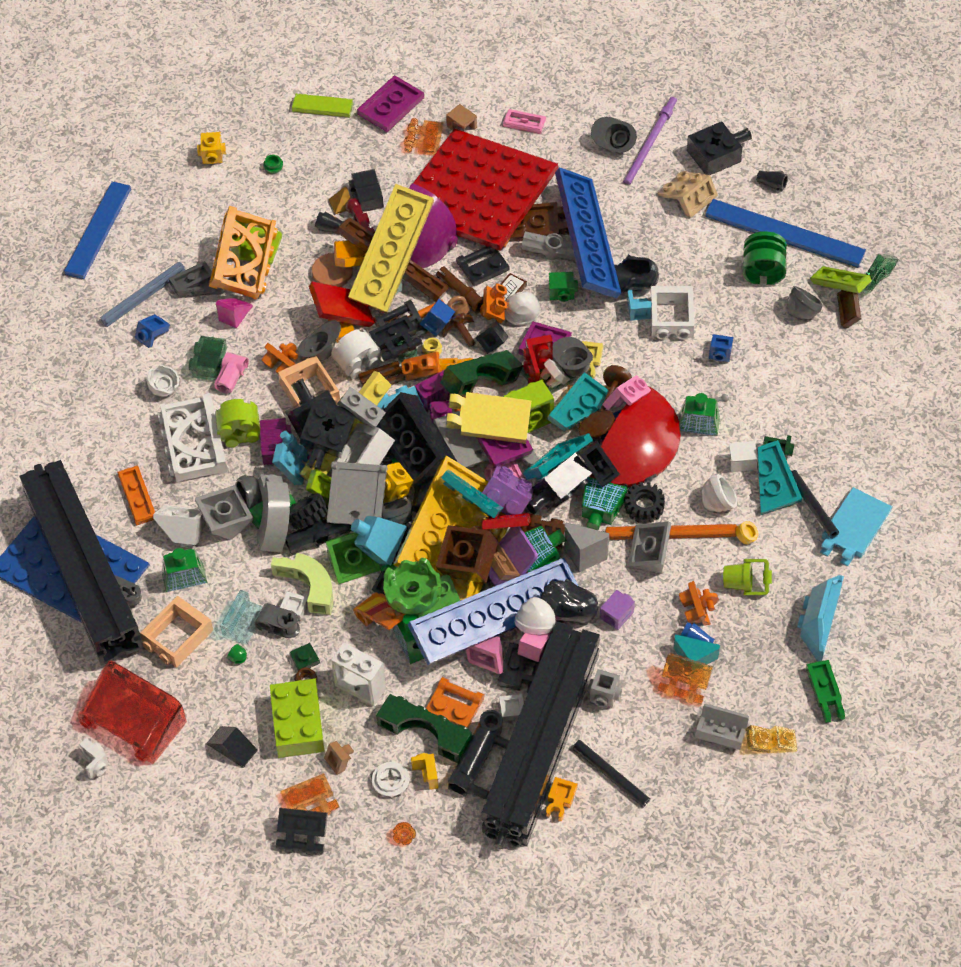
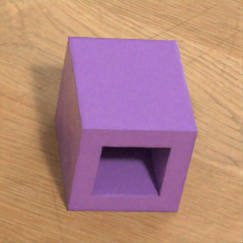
(617, 609)

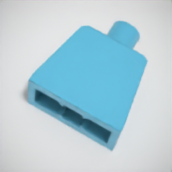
(378, 538)

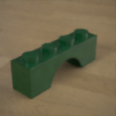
(497, 367)
(400, 715)

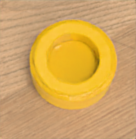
(747, 532)

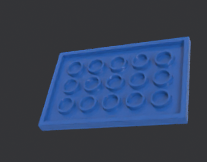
(32, 569)

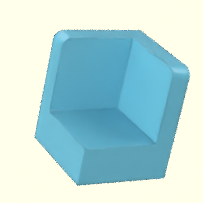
(638, 308)

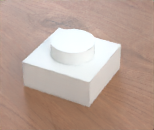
(295, 603)
(511, 706)

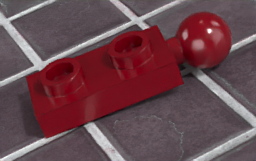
(353, 207)

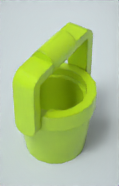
(741, 577)

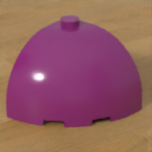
(437, 234)

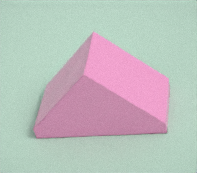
(487, 655)

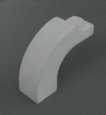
(275, 513)

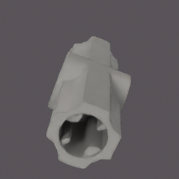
(550, 246)

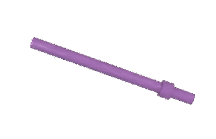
(664, 114)

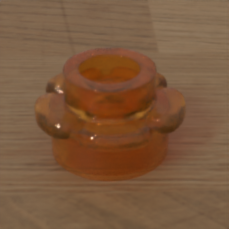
(403, 827)

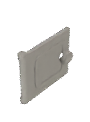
(461, 446)
(356, 489)

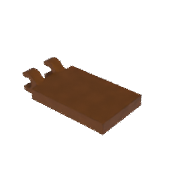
(542, 220)

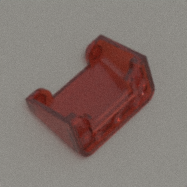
(133, 711)

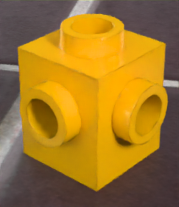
(211, 152)
(397, 482)

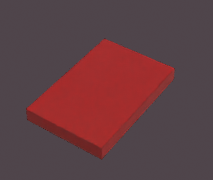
(334, 304)
(506, 521)

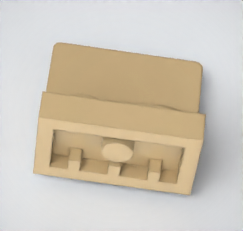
(691, 190)

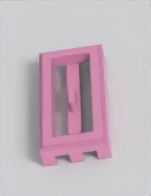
(523, 123)

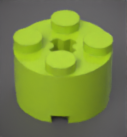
(237, 422)

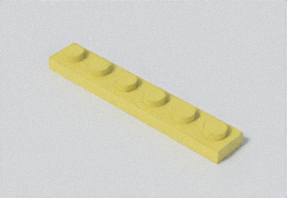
(373, 390)

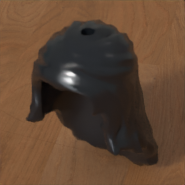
(636, 274)
(567, 598)

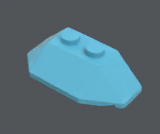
(819, 615)

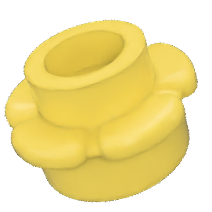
(431, 343)

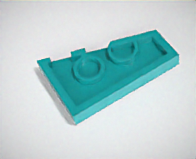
(579, 402)
(555, 456)
(775, 478)
(471, 494)

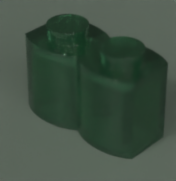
(208, 357)

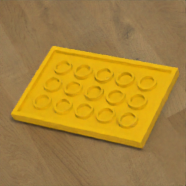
(437, 511)

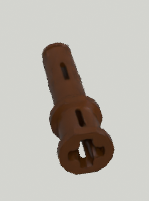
(461, 289)

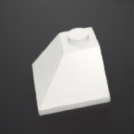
(181, 524)

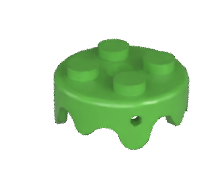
(408, 575)

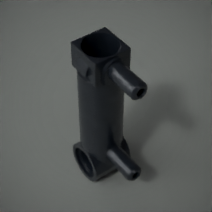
(475, 755)

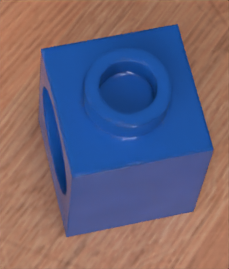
(437, 317)

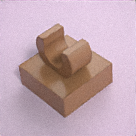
(338, 756)

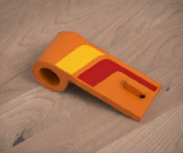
(377, 609)

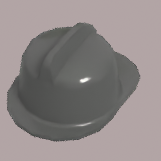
(613, 134)
(320, 341)
(572, 356)

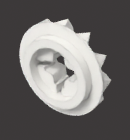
(398, 772)

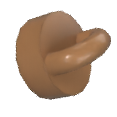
(461, 307)

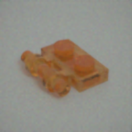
(430, 136)
(688, 672)
(308, 793)

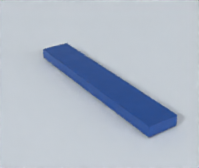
(97, 230)

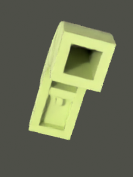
(313, 574)

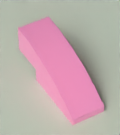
(533, 645)

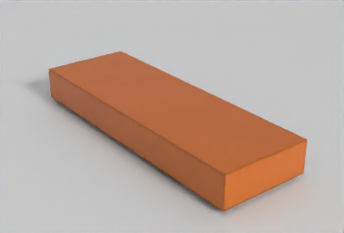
(136, 495)

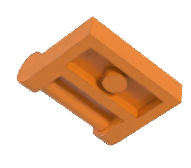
(452, 709)

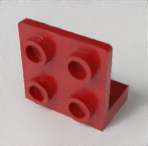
(535, 354)

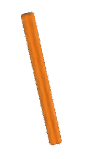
(679, 531)

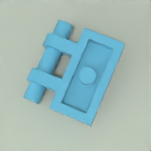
(290, 462)

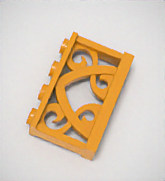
(220, 266)

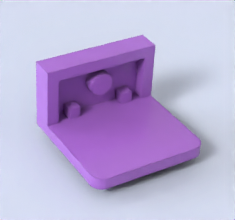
(508, 491)
(519, 552)

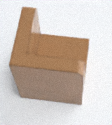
(461, 117)

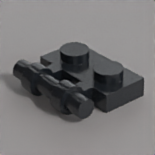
(393, 333)
(515, 668)
(303, 823)

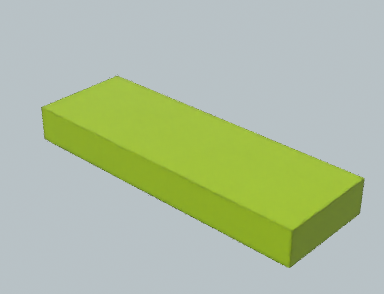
(322, 105)
(840, 279)

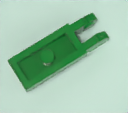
(825, 688)

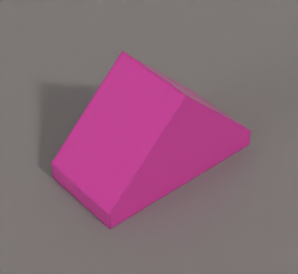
(232, 311)

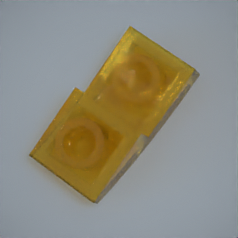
(771, 740)

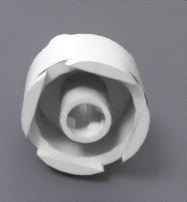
(356, 353)

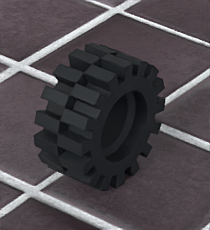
(307, 511)
(642, 513)

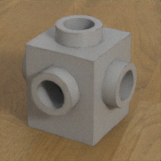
(604, 688)

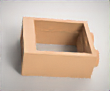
(306, 370)
(176, 608)

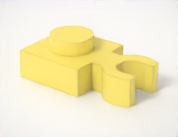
(596, 350)

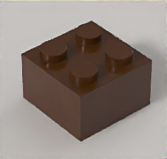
(467, 553)

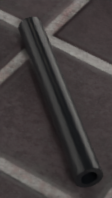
(815, 506)
(611, 773)

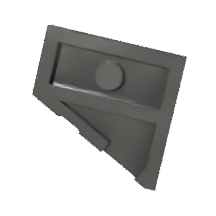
(194, 281)

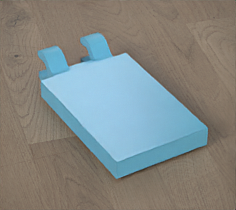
(857, 523)

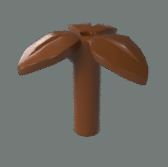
(458, 322)

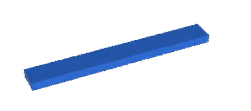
(792, 234)

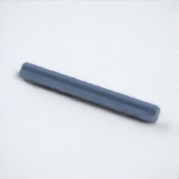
(141, 294)

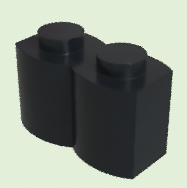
(366, 189)

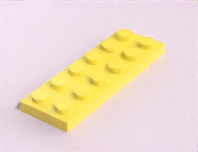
(391, 248)

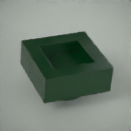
(304, 657)

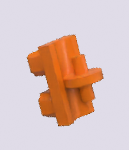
(494, 303)
(273, 356)
(421, 366)
(693, 596)

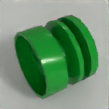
(764, 256)

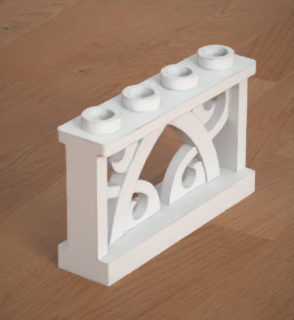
(204, 414)

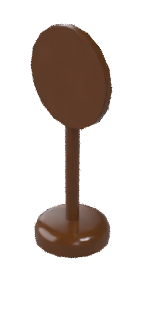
(601, 421)

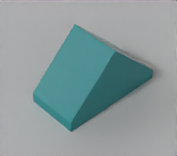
(696, 649)

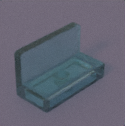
(240, 619)

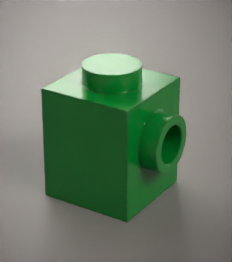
(562, 286)

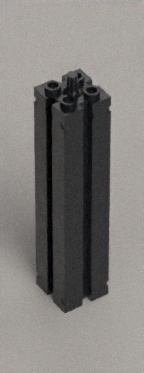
(81, 562)
(540, 736)

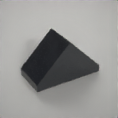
(599, 464)
(233, 745)

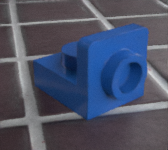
(150, 328)

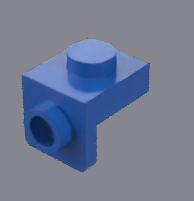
(721, 348)

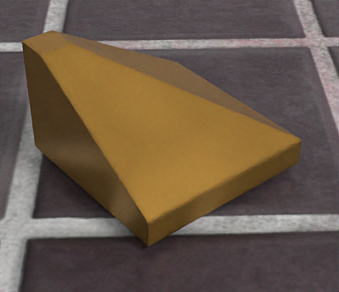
(339, 200)

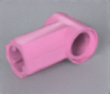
(232, 368)

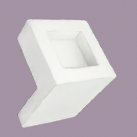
(743, 456)

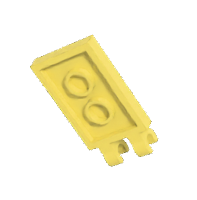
(490, 417)

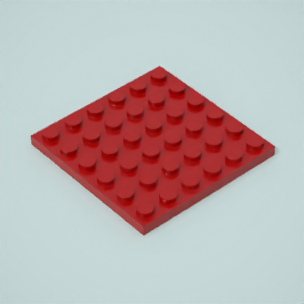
(485, 185)

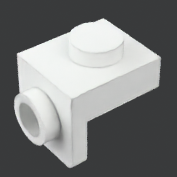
(96, 755)

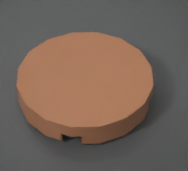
(327, 273)

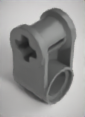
(277, 621)

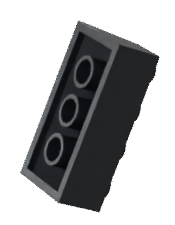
(417, 440)

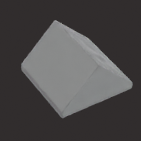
(224, 512)
(585, 546)
(649, 546)

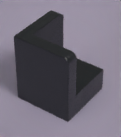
(492, 337)

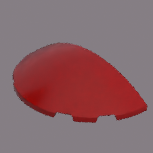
(643, 439)

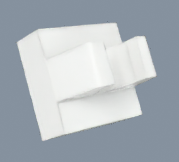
(555, 371)

